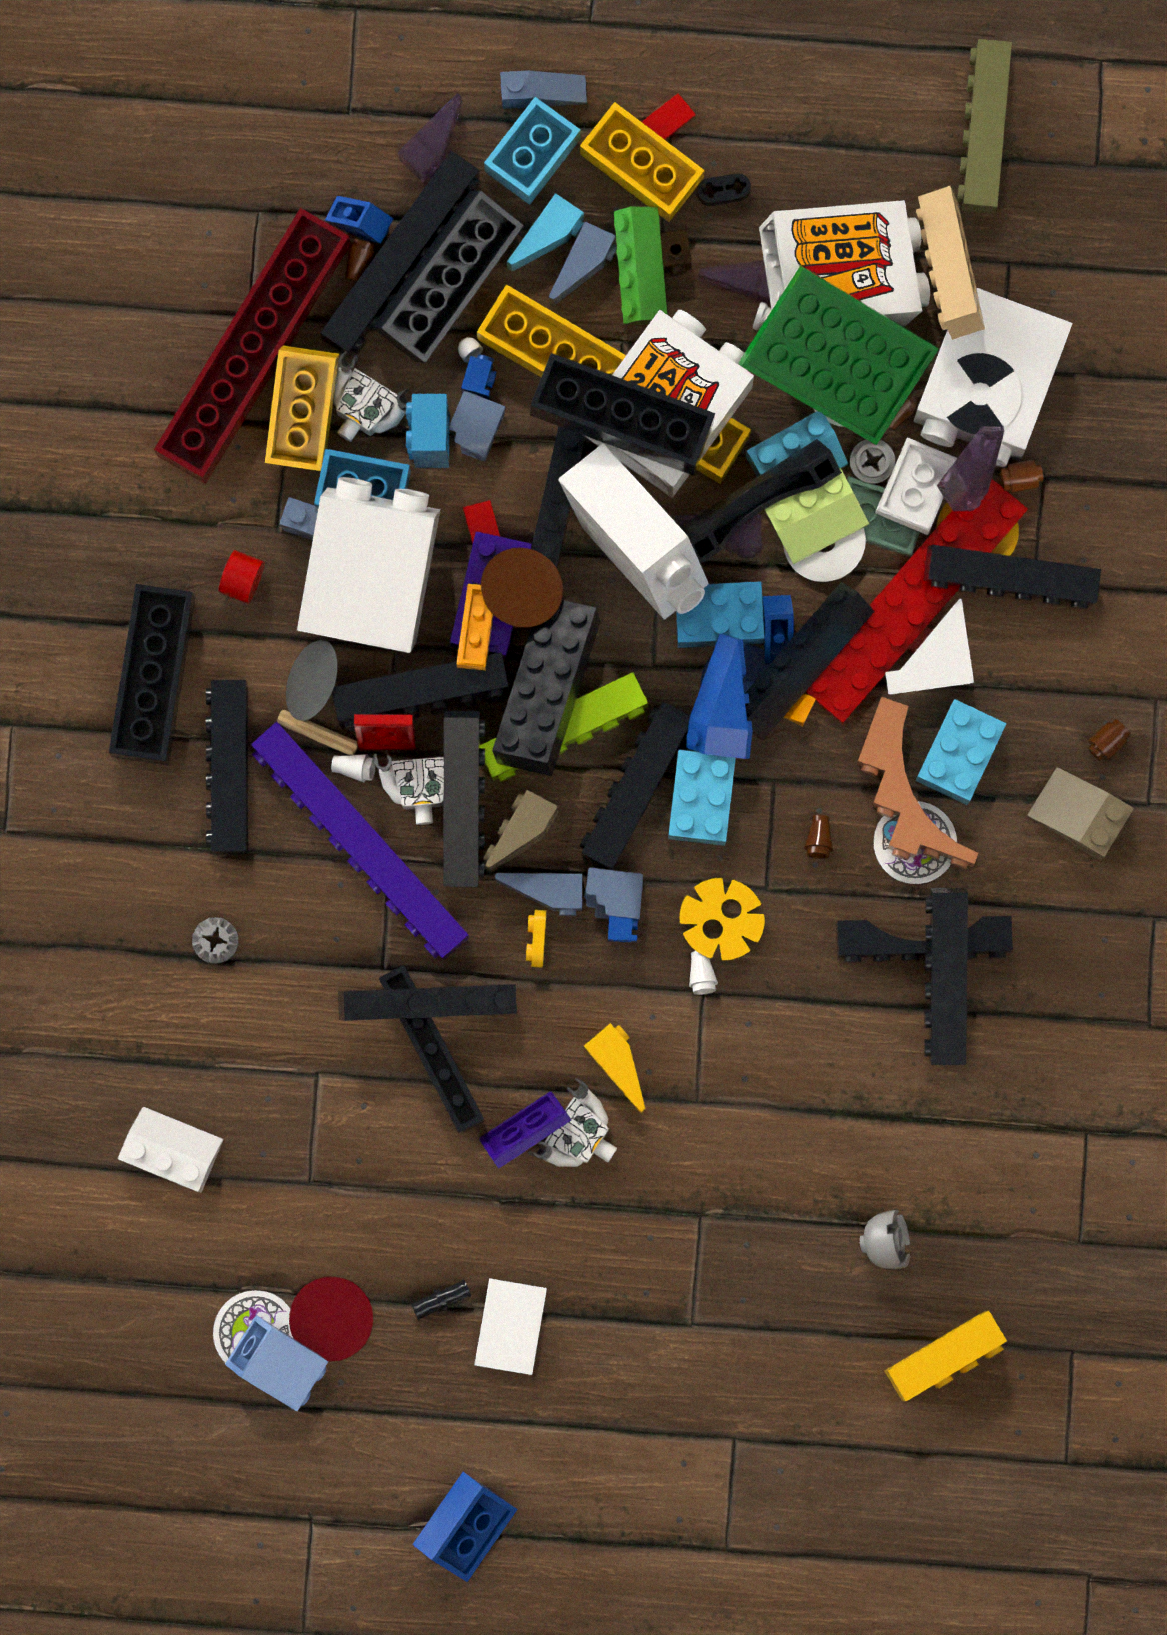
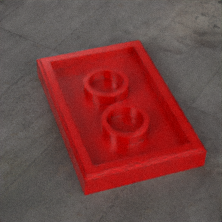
(385, 732)

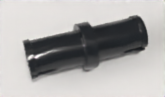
(441, 1299)

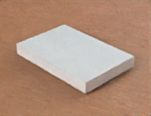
(912, 489)
(510, 1326)

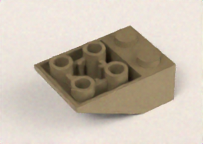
(526, 828)

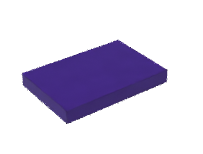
(525, 1129)

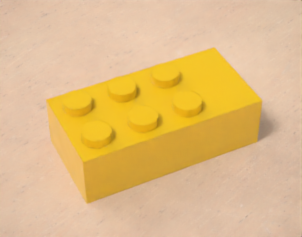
(641, 161)
(301, 407)
(946, 1356)

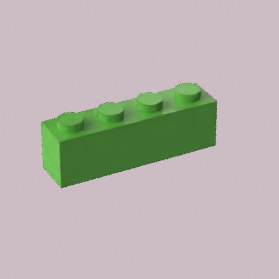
(640, 264)

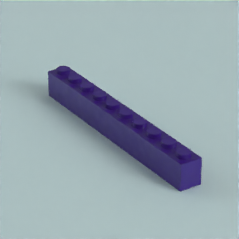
(360, 841)

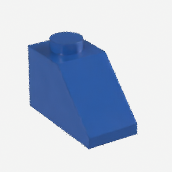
(359, 219)
(778, 624)

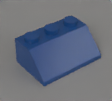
(464, 1527)

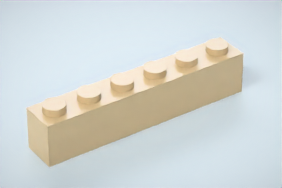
(950, 262)

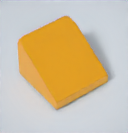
(801, 710)

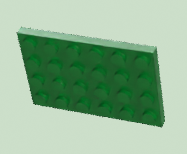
(838, 355)

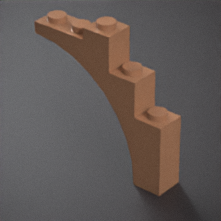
(894, 797)

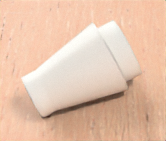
(354, 766)
(702, 975)

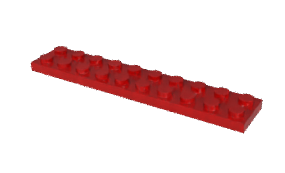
(909, 605)

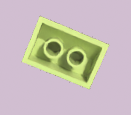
(817, 518)

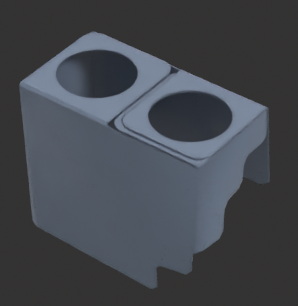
(476, 424)
(614, 893)

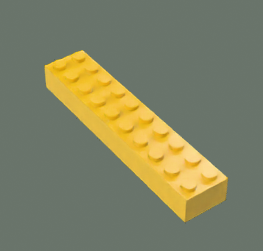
(531, 332)

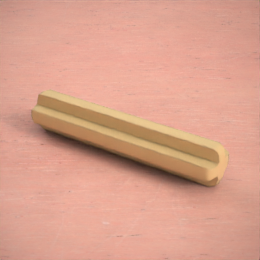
(318, 733)

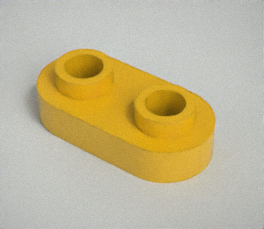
(537, 926)

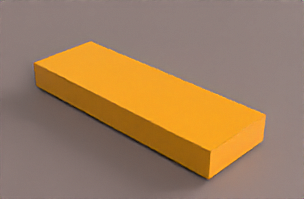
(474, 631)

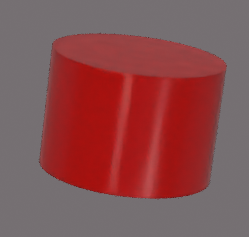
(241, 576)

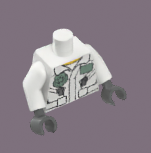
(365, 402)
(414, 784)
(581, 1136)

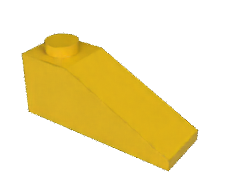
(615, 1058)

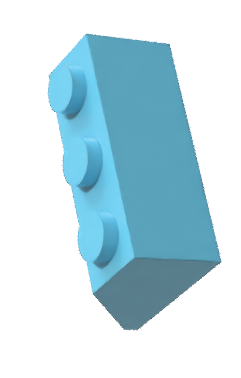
(792, 439)

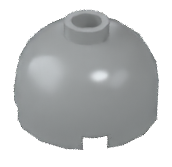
(886, 1240)

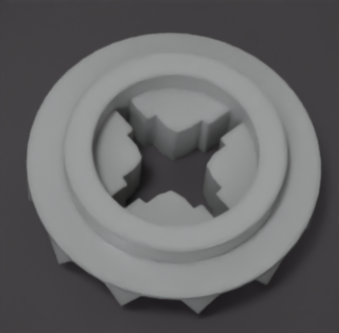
(869, 474)
(222, 951)

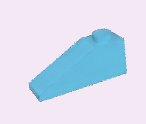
(549, 231)

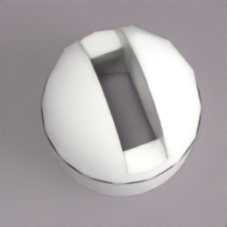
(469, 347)

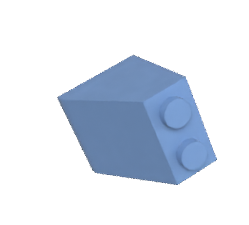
(277, 1363)

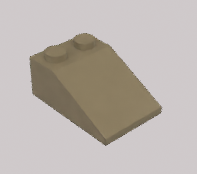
(1080, 813)

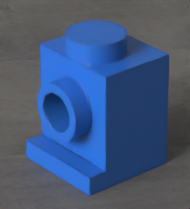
(479, 376)
(621, 929)

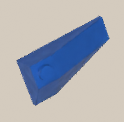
(719, 713)

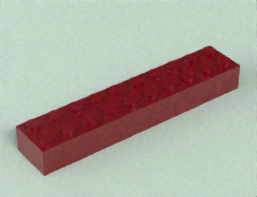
(251, 344)

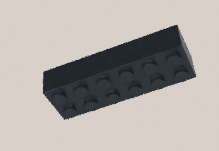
(447, 276)
(622, 414)
(152, 674)
(546, 689)
(421, 691)

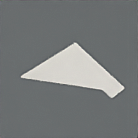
(940, 659)

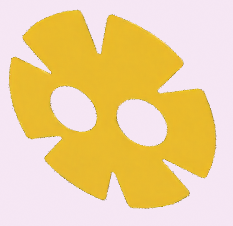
(731, 939)

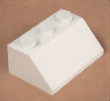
(170, 1149)

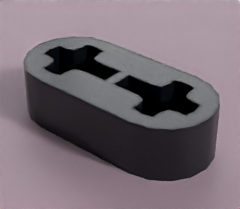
(724, 196)

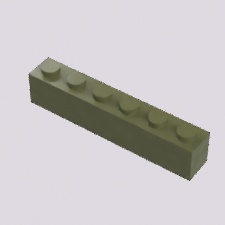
(986, 126)

